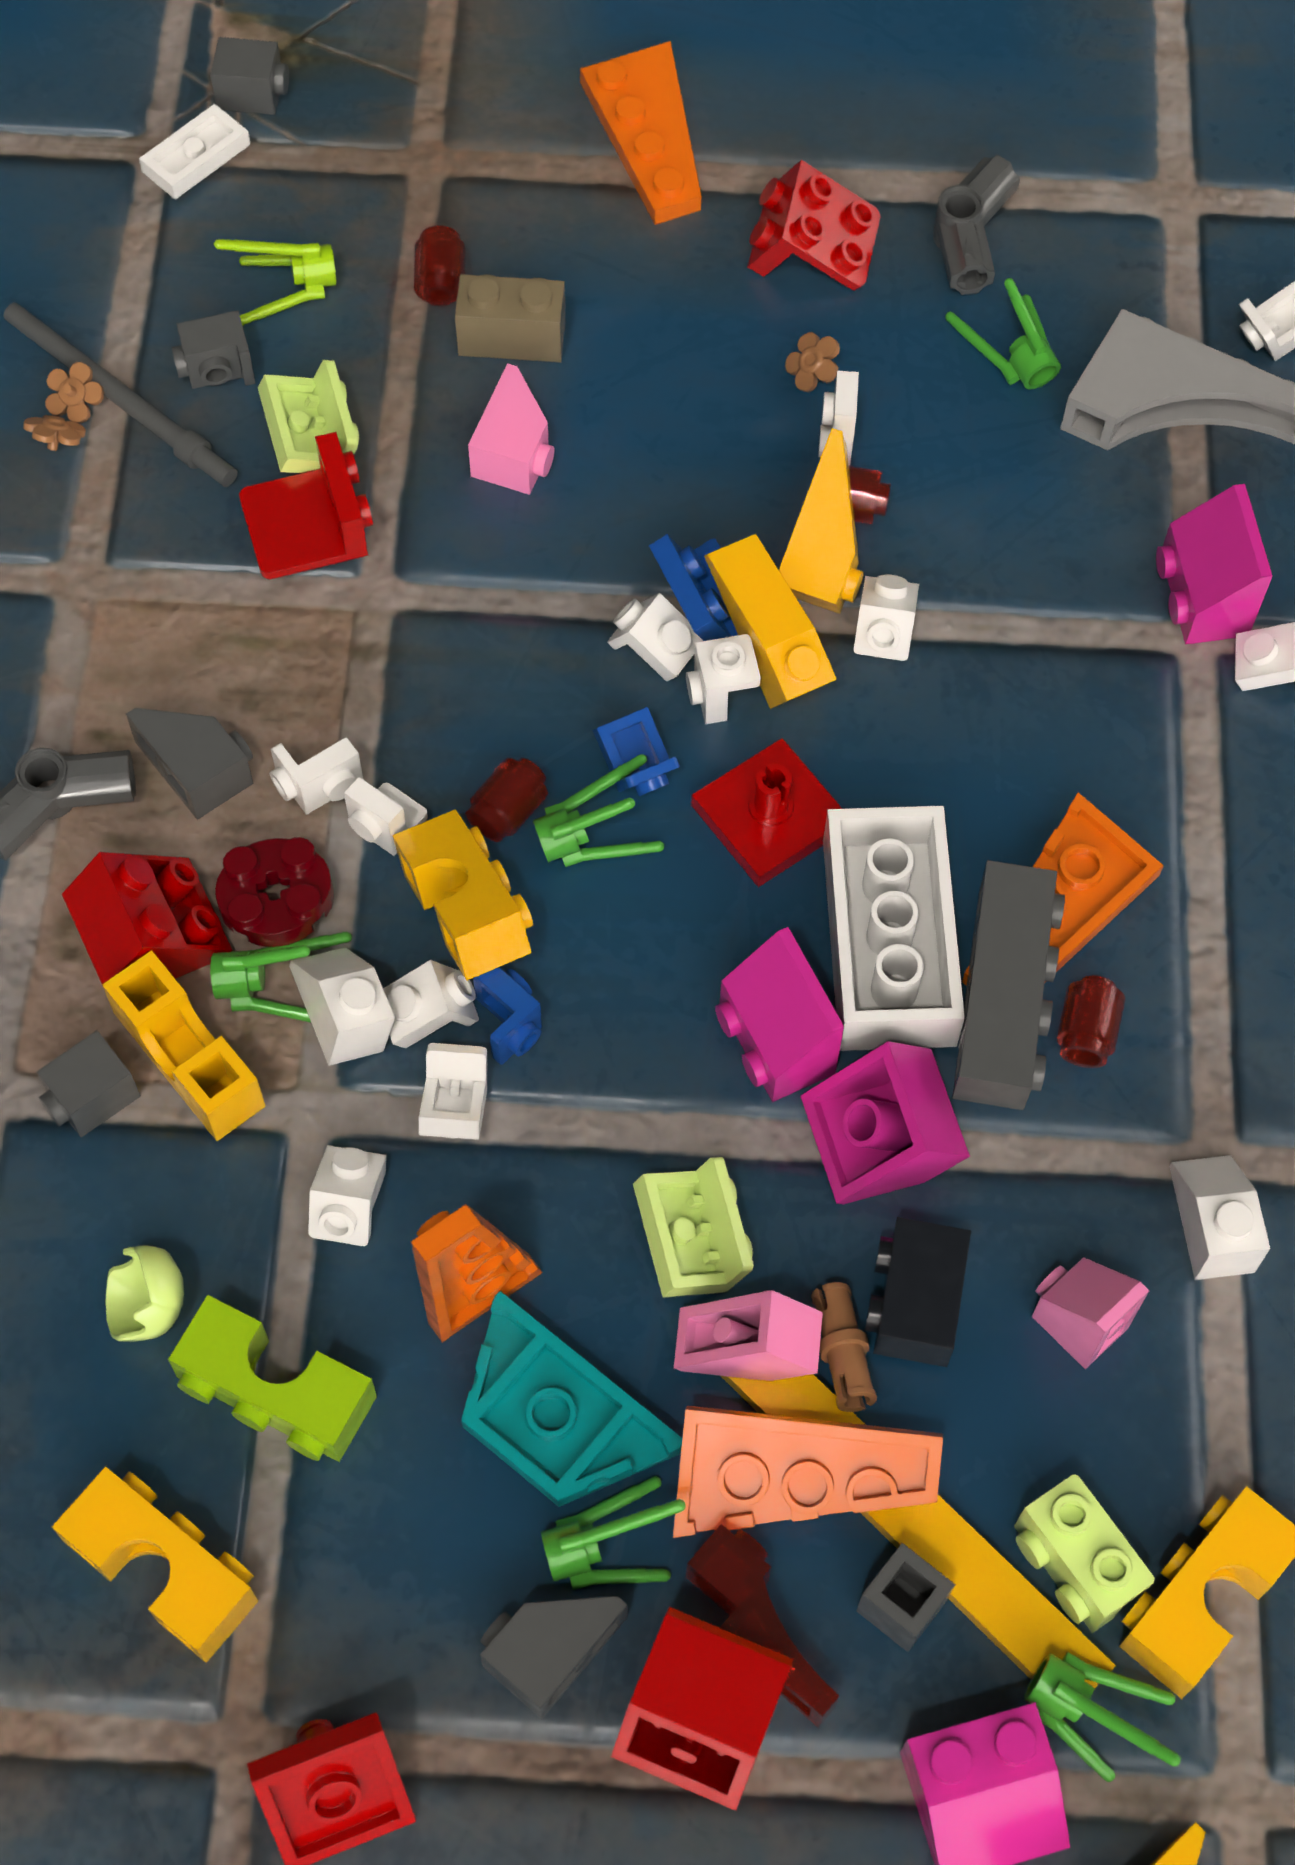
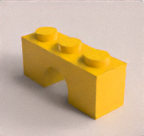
(470, 895)
(195, 1063)
(117, 1523)
(1175, 1632)

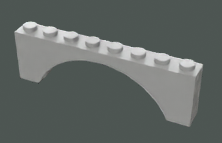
(1161, 379)

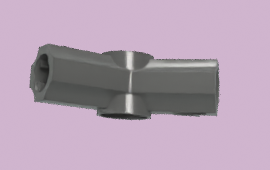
(961, 222)
(78, 782)

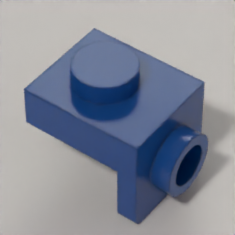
(633, 736)
(511, 1001)

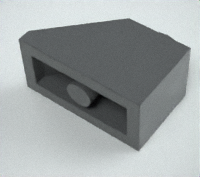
(193, 756)
(549, 1646)

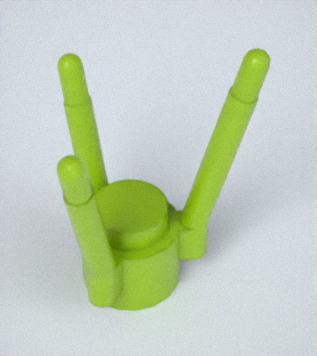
(309, 263)

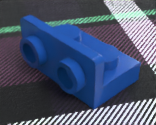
(695, 586)

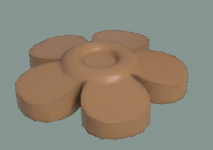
(813, 362)
(73, 392)
(54, 431)

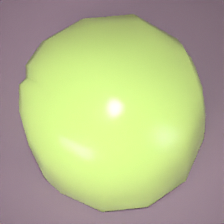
(143, 1295)

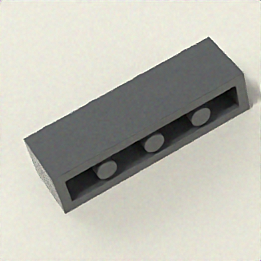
(1006, 986)

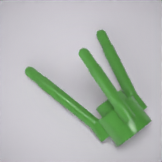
(1031, 354)
(564, 831)
(243, 972)
(574, 1541)
(1061, 1693)

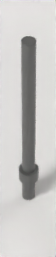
(186, 445)

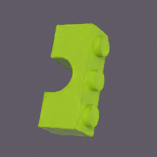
(315, 1410)

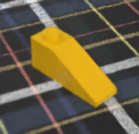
(823, 546)
(768, 611)

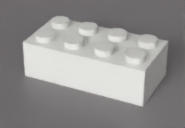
(892, 927)

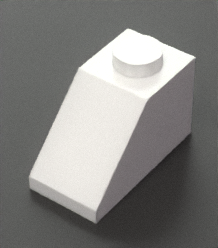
(344, 1004)
(1219, 1217)

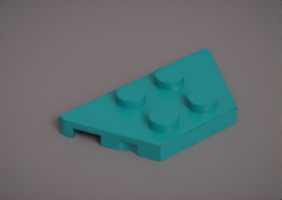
(556, 1412)

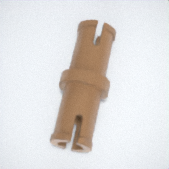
(844, 1347)

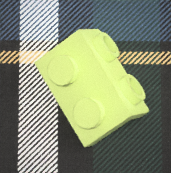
(301, 410)
(694, 1229)
(1081, 1553)

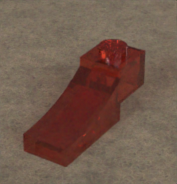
(734, 1577)

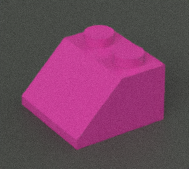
(1215, 568)
(780, 1018)
(884, 1123)
(988, 1790)

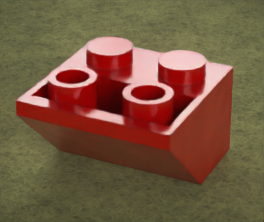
(142, 905)
(702, 1708)

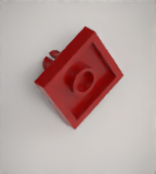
(767, 811)
(331, 1790)

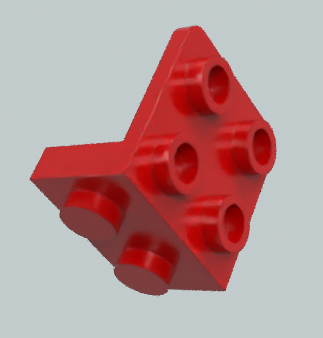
(817, 223)
(309, 515)

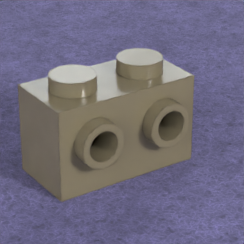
(510, 318)

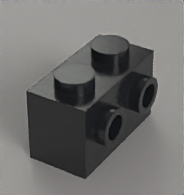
(920, 1291)

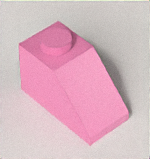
(511, 437)
(1087, 1308)
(749, 1337)

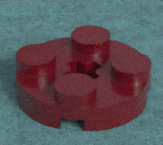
(269, 863)

